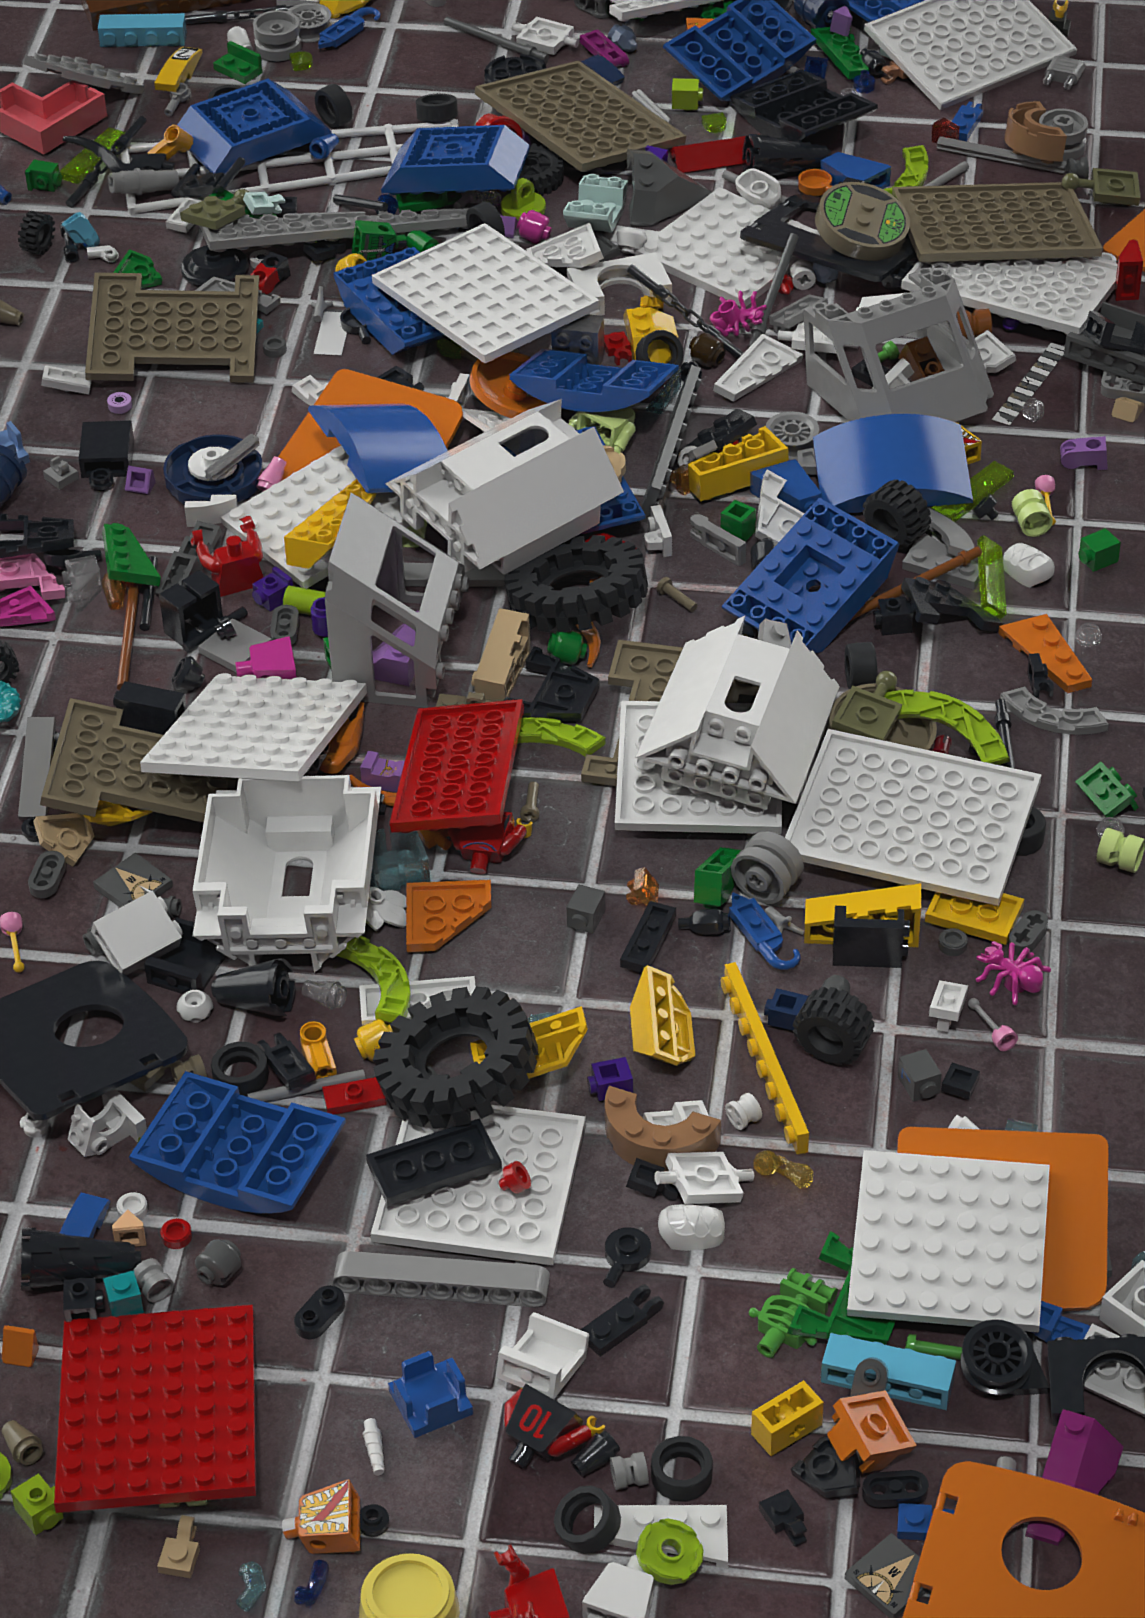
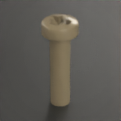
(665, 586)
(529, 811)

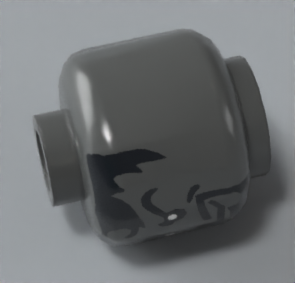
(218, 1262)

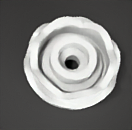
(194, 1006)

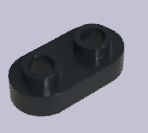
(320, 1308)
(894, 1488)

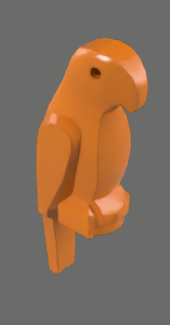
(344, 743)

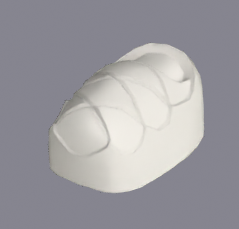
(759, 188)
(1027, 564)
(691, 1227)

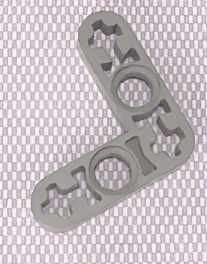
(1121, 388)

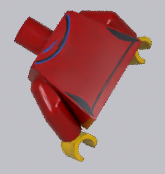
(490, 843)

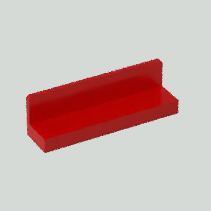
(708, 154)

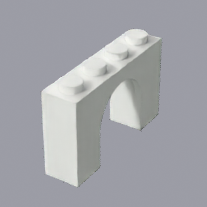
(611, 272)

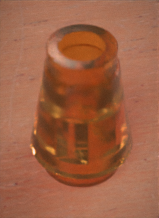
(114, 592)

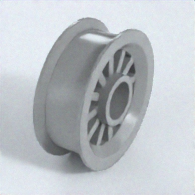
(313, 20)
(794, 430)

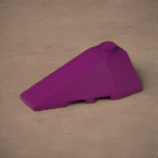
(1079, 1457)

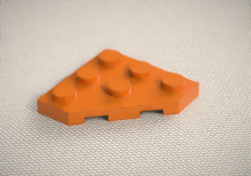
(442, 910)

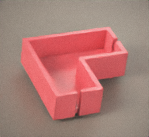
(47, 119)

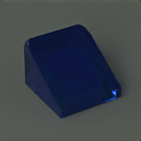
(817, 66)

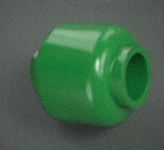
(567, 647)

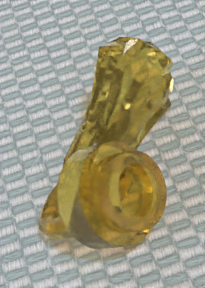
(767, 1163)

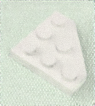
(569, 249)

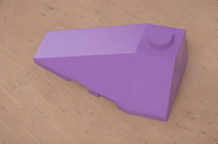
(390, 663)

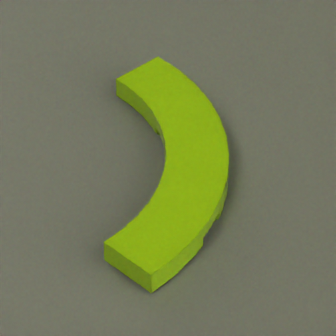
(915, 170)
(955, 715)
(556, 733)
(388, 974)

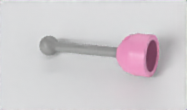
(999, 1033)

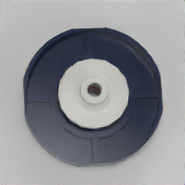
(186, 467)

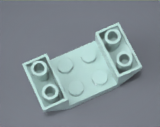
(598, 203)

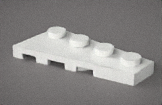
(758, 365)

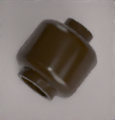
(707, 350)

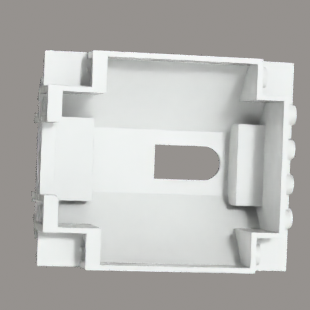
(510, 506)
(749, 752)
(244, 861)

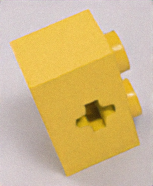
(787, 1418)

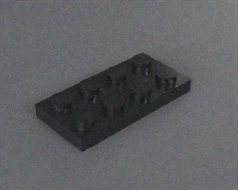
(433, 1162)

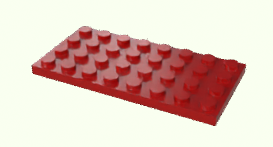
(457, 766)

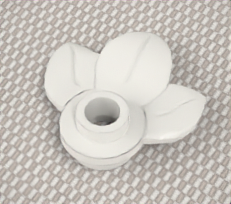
(385, 907)

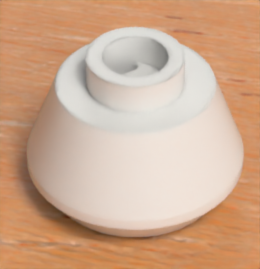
(630, 239)

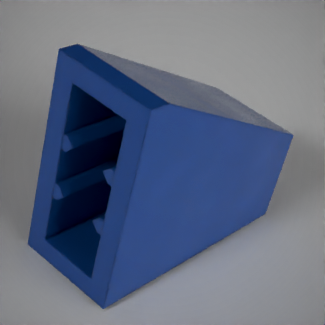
(843, 165)
(798, 490)

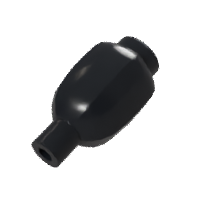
(873, 61)
(706, 922)

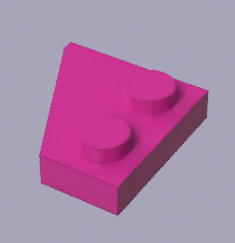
(24, 608)

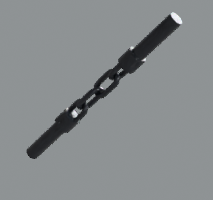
(222, 16)
(92, 177)
(662, 293)

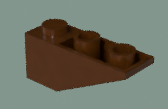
(921, 358)

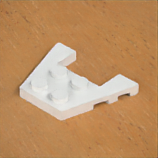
(774, 515)

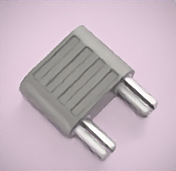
(1064, 70)

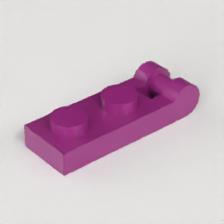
(599, 44)

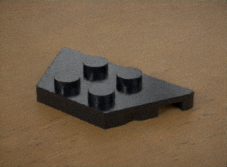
(725, 430)

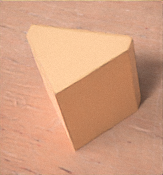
(129, 1229)

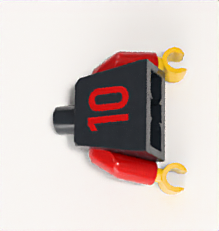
(543, 1426)

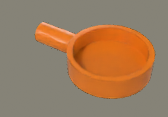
(814, 182)

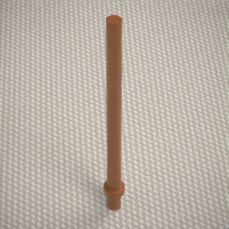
(964, 558)
(128, 633)

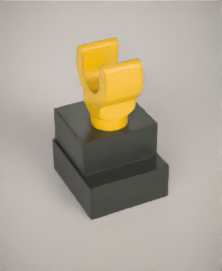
(1058, 18)

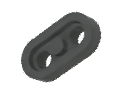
(285, 623)
(47, 874)
(862, 1385)

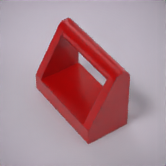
(1129, 272)

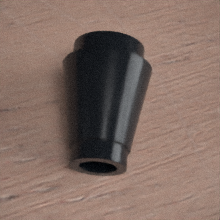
(595, 1453)

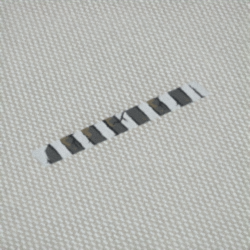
(1029, 384)

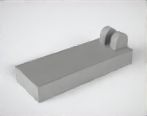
(793, 313)

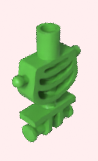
(780, 1309)

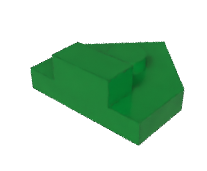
(138, 263)

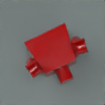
(234, 565)
(527, 1595)

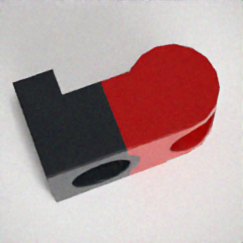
(270, 273)

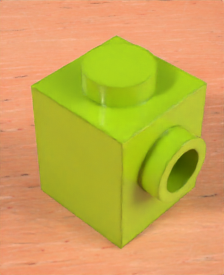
(686, 94)
(35, 1504)

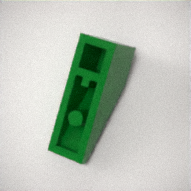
(714, 878)

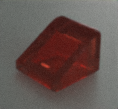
(944, 128)

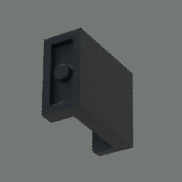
(869, 941)

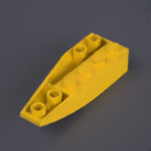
(318, 532)

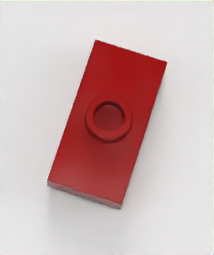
(353, 1096)

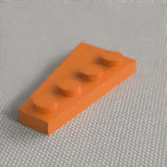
(1042, 637)

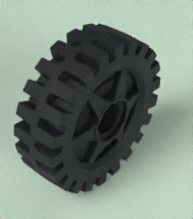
(543, 169)

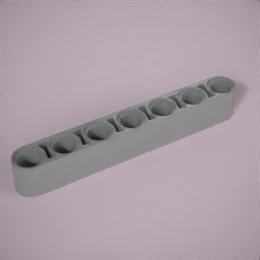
(441, 1279)

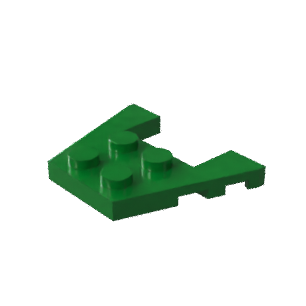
(817, 1325)

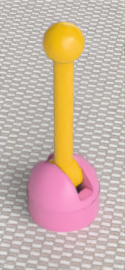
(1046, 486)
(11, 925)

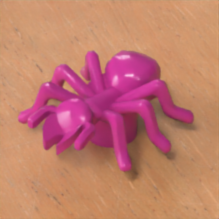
(730, 315)
(1017, 974)

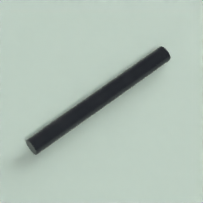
(147, 601)

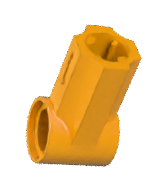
(174, 140)
(316, 1049)

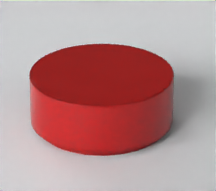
(176, 1233)

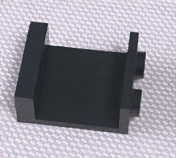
(1101, 329)
(187, 966)

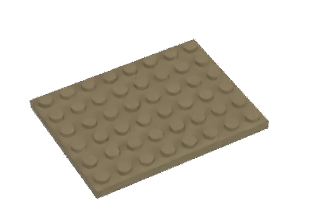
(579, 115)
(997, 222)

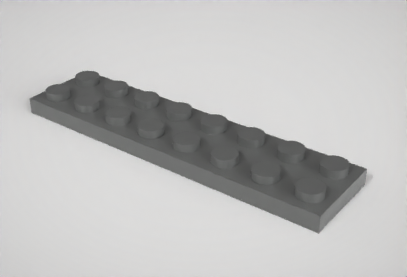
(671, 441)

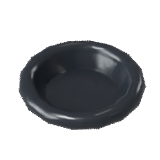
(204, 264)

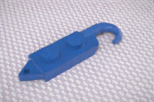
(760, 931)

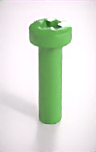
(933, 1348)

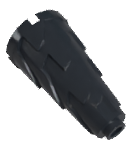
(781, 155)
(56, 1257)

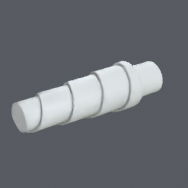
(373, 1442)

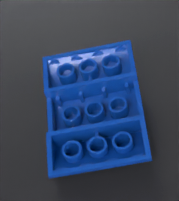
(742, 47)
(589, 387)
(380, 439)
(872, 450)
(235, 1146)

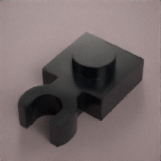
(324, 249)
(643, 1180)

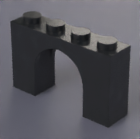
(1075, 1360)

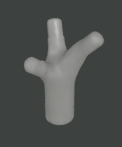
(320, 306)
(782, 922)

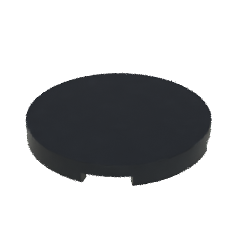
(513, 66)

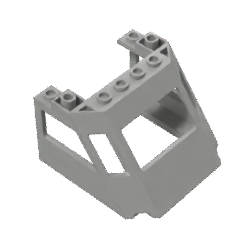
(950, 394)
(369, 571)

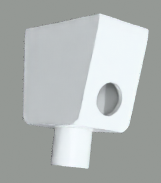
(620, 1592)

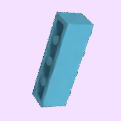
(142, 30)
(911, 1375)

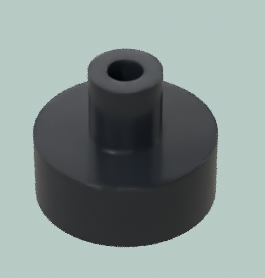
(985, 507)

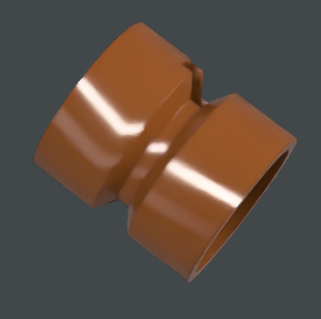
(979, 321)

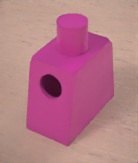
(269, 659)

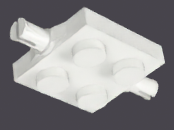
(545, 35)
(821, 341)
(704, 1177)

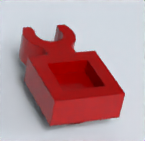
(618, 345)

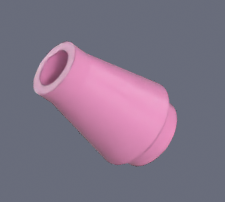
(272, 474)

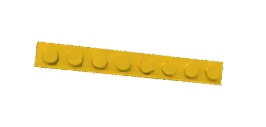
(767, 1062)

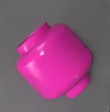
(534, 226)

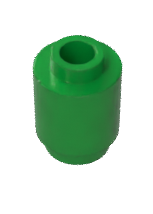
(420, 241)

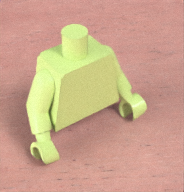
(613, 426)

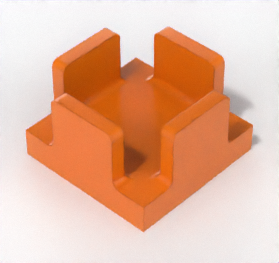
(872, 1428)

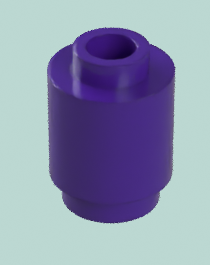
(318, 617)

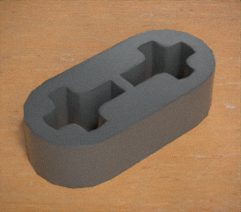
(1032, 935)

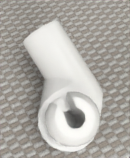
(104, 252)

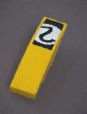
(178, 69)

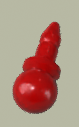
(786, 285)

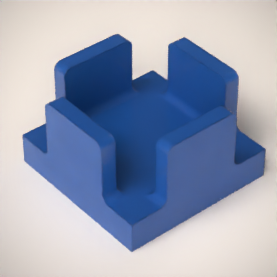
(430, 1394)

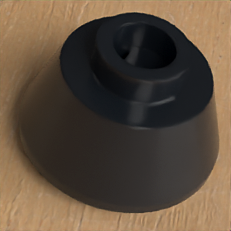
(188, 674)

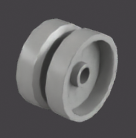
(277, 35)
(1073, 125)
(767, 867)

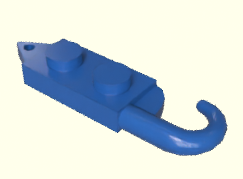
(345, 28)

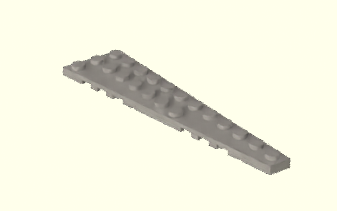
(322, 226)

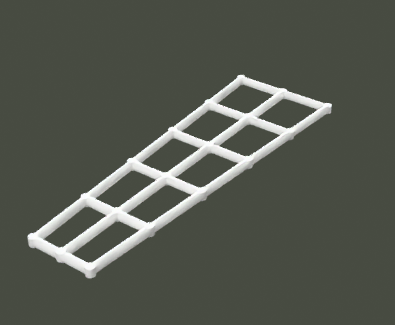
(331, 178)

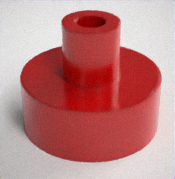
(515, 1178)

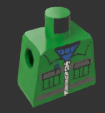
(376, 239)

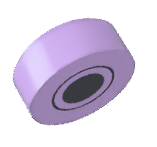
(119, 402)

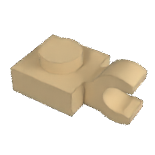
(180, 1554)

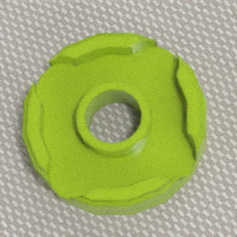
(665, 1568)

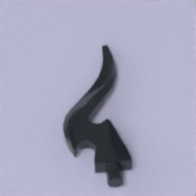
(142, 161)

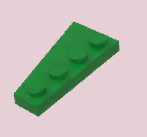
(841, 51)
(126, 557)

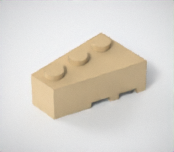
(503, 655)

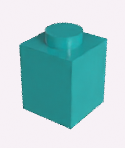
(123, 1294)

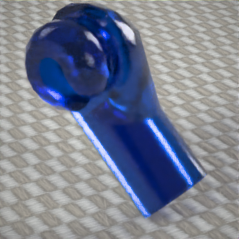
(317, 1580)

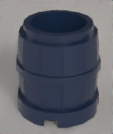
(818, 12)
(11, 473)

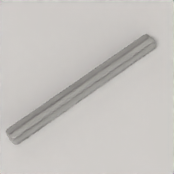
(997, 154)

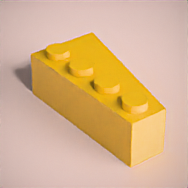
(731, 468)
(869, 904)

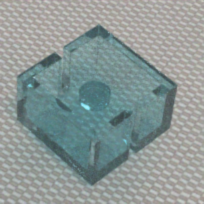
(403, 864)

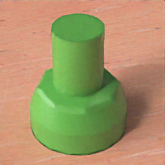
(889, 352)

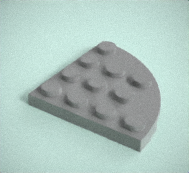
(81, 71)

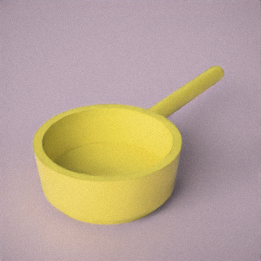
(409, 1589)

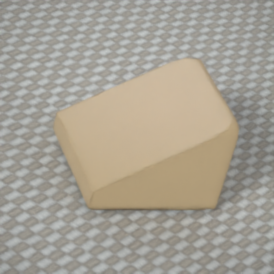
(1127, 409)

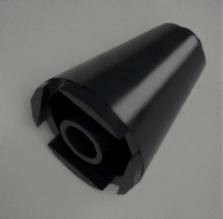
(257, 988)

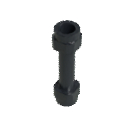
(70, 249)

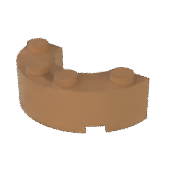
(1030, 137)
(638, 1138)

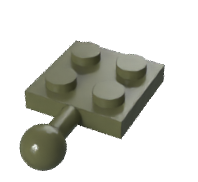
(1108, 186)
(215, 212)
(869, 712)

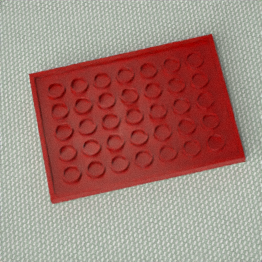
(156, 1409)

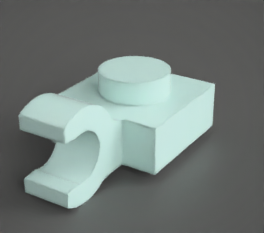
(261, 203)

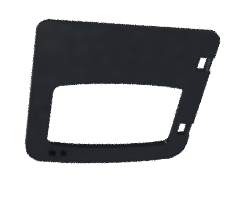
(812, 247)

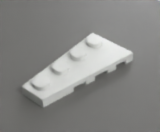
(706, 1520)

